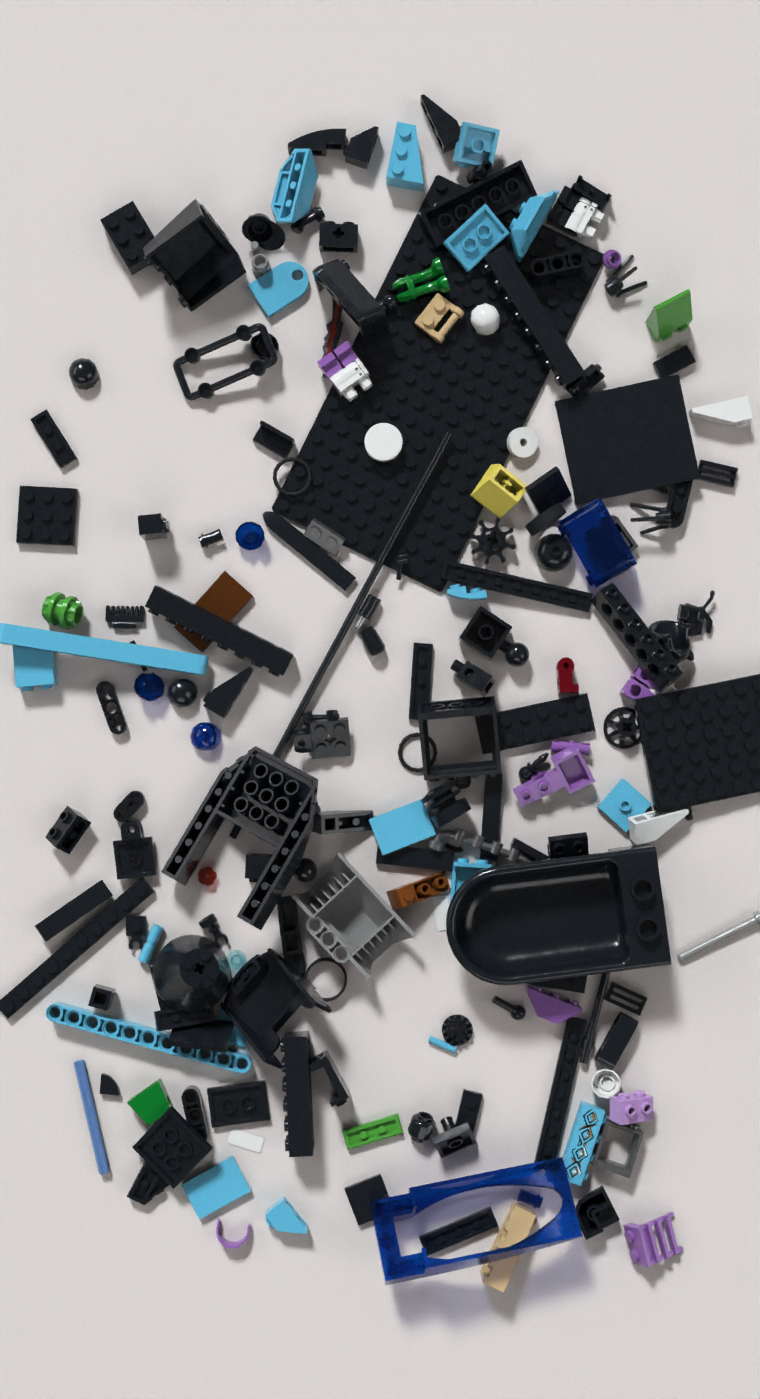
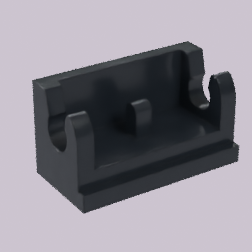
(591, 193)

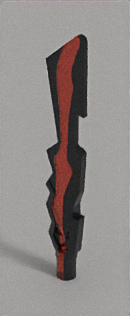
(334, 330)

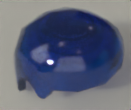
(249, 535)
(149, 687)
(205, 736)

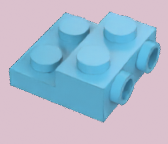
(475, 145)

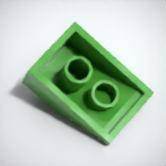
(670, 316)

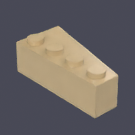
(513, 1230)

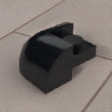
(595, 1212)

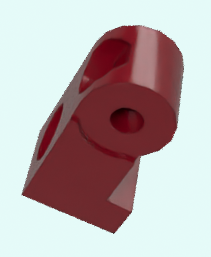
(564, 677)

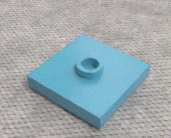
(622, 803)

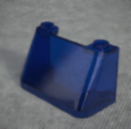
(597, 543)

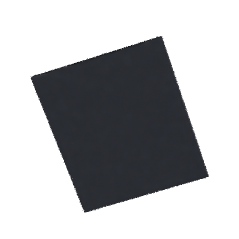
(627, 439)

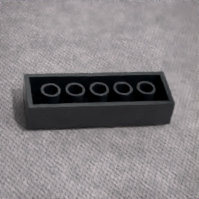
(298, 1094)

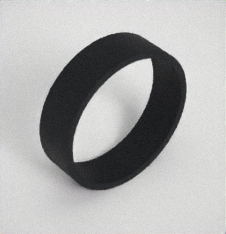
(545, 519)
(340, 965)

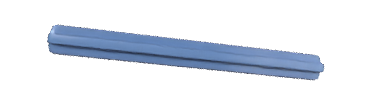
(91, 1117)

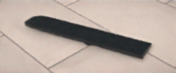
(308, 549)
(491, 815)

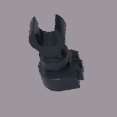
(209, 921)

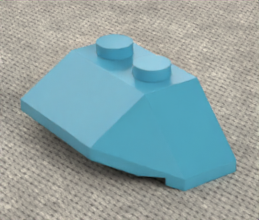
(295, 187)
(530, 221)

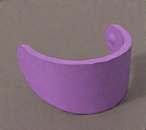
(228, 1244)

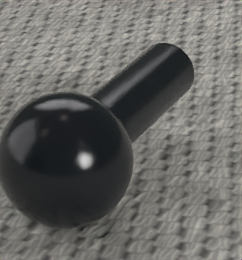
(517, 1012)

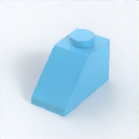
(285, 1218)

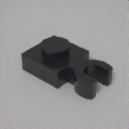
(136, 928)

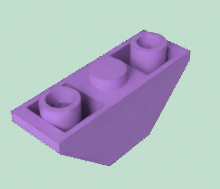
(551, 1006)

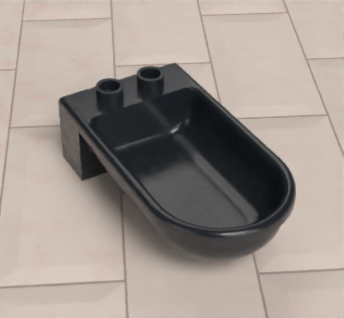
(561, 918)

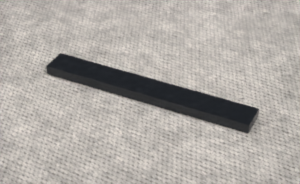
(516, 586)
(560, 1089)

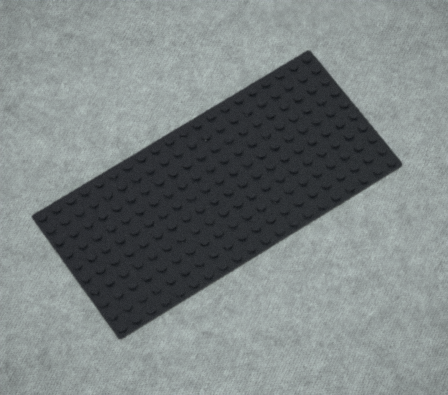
(464, 386)

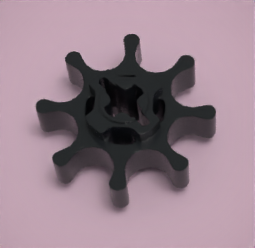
(501, 543)

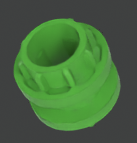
(62, 610)

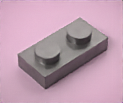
(324, 536)

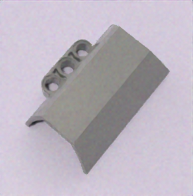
(352, 915)

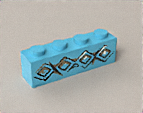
(582, 1141)

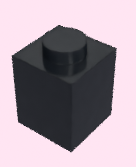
(101, 997)

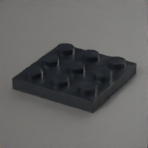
(47, 515)
(172, 1147)

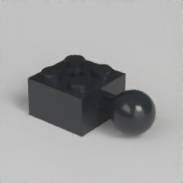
(515, 653)
(257, 862)

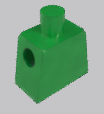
(151, 1102)

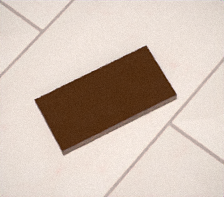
(224, 599)

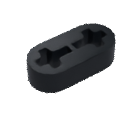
(126, 803)

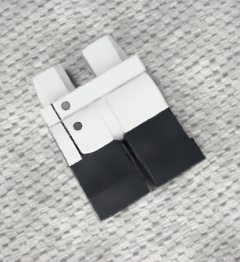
(573, 214)

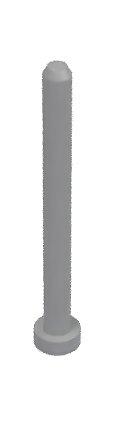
(720, 937)

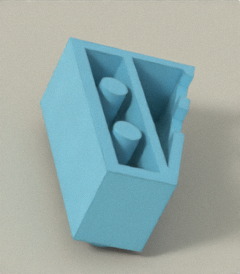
(404, 162)

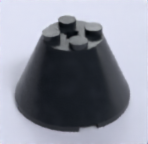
(178, 982)

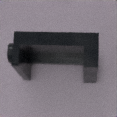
(324, 1060)

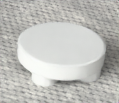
(383, 442)

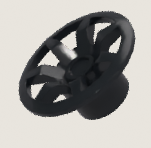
(623, 727)

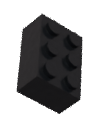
(129, 235)

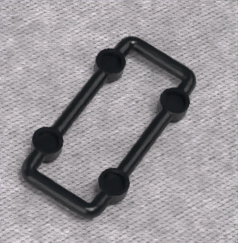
(193, 356)

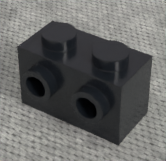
(68, 830)

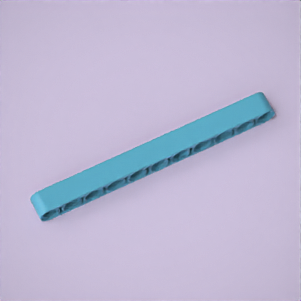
(103, 649)
(139, 1038)

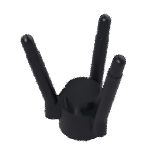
(614, 285)
(664, 517)

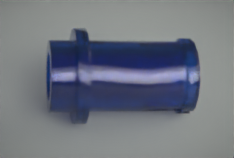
(530, 1198)

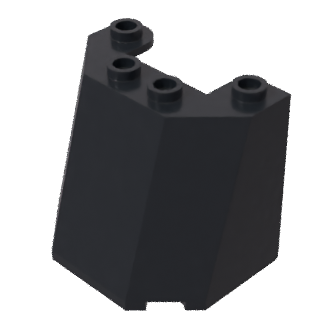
(194, 256)

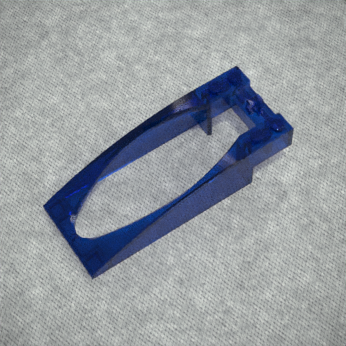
(386, 1211)

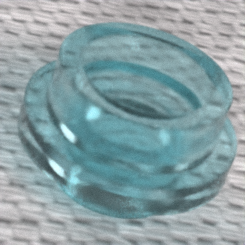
(232, 964)

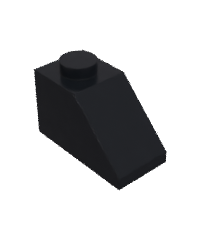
(361, 147)

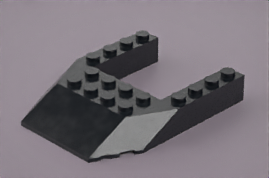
(265, 800)

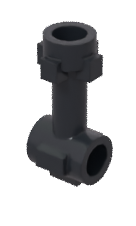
(317, 214)
(329, 715)

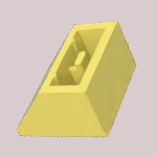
(498, 490)

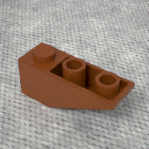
(418, 890)

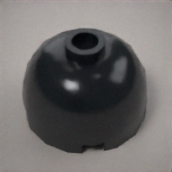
(553, 552)

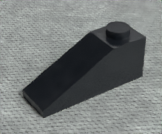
(443, 125)
(225, 695)
(341, 821)

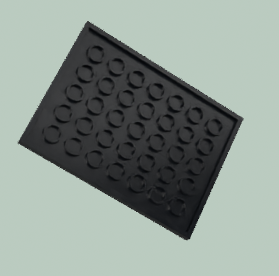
(701, 742)

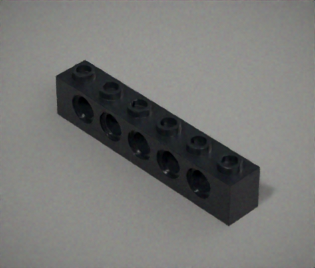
(636, 636)

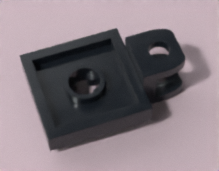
(315, 736)
(134, 843)

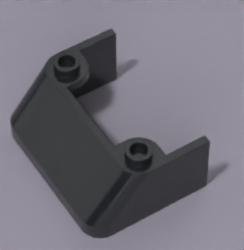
(352, 297)

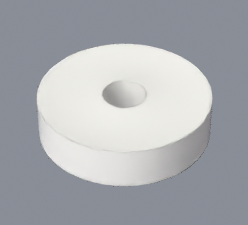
(530, 442)

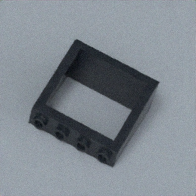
(453, 709)

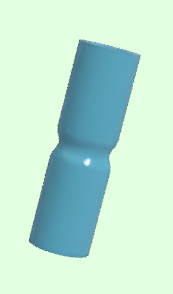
(149, 946)

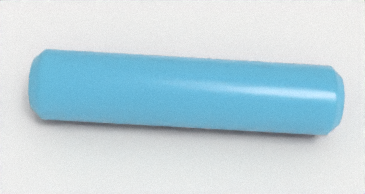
(442, 1044)

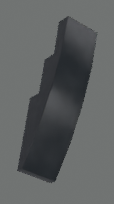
(73, 910)
(290, 932)

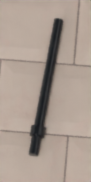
(588, 1042)

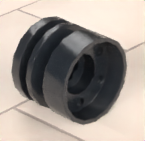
(445, 803)

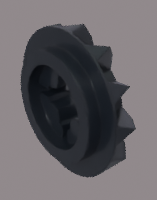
(454, 1021)

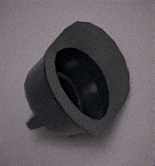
(264, 231)

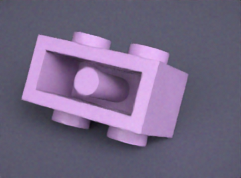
(631, 1107)

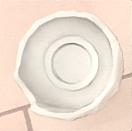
(485, 319)
(606, 1083)

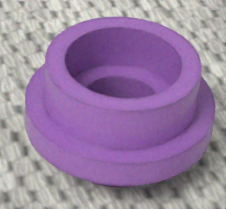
(616, 259)

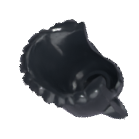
(673, 638)

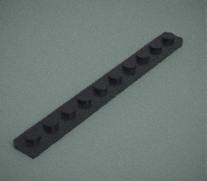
(75, 947)

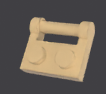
(434, 314)

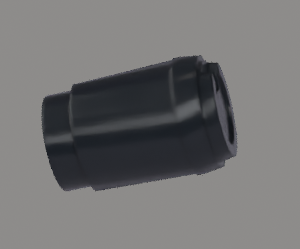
(372, 641)

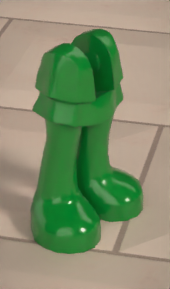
(434, 271)

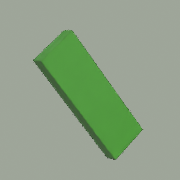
(372, 1131)

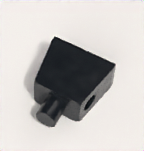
(480, 680)

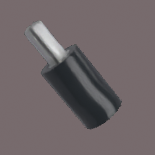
(367, 610)

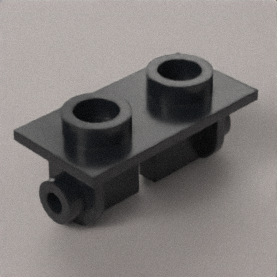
(586, 383)

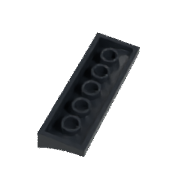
(498, 191)

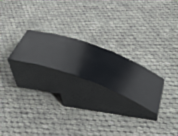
(320, 141)

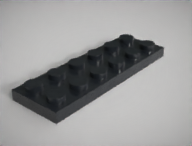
(538, 723)

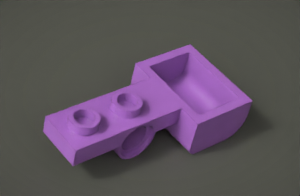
(569, 772)

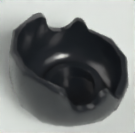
(259, 349)
(83, 373)
(182, 692)

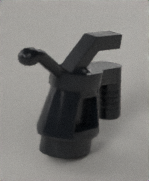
(693, 614)

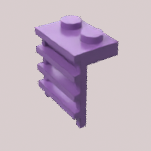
(643, 1243)

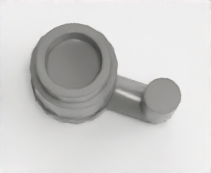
(259, 262)

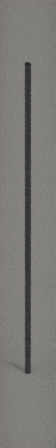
(358, 602)

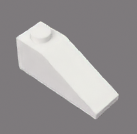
(728, 412)
(652, 825)

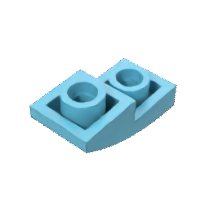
(459, 592)

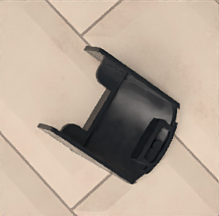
(264, 999)

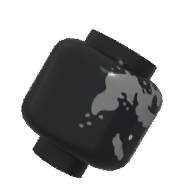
(421, 1127)

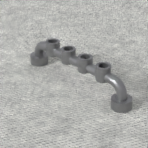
(478, 842)

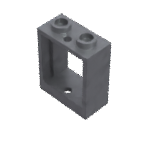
(611, 1166)

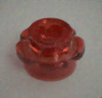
(212, 876)

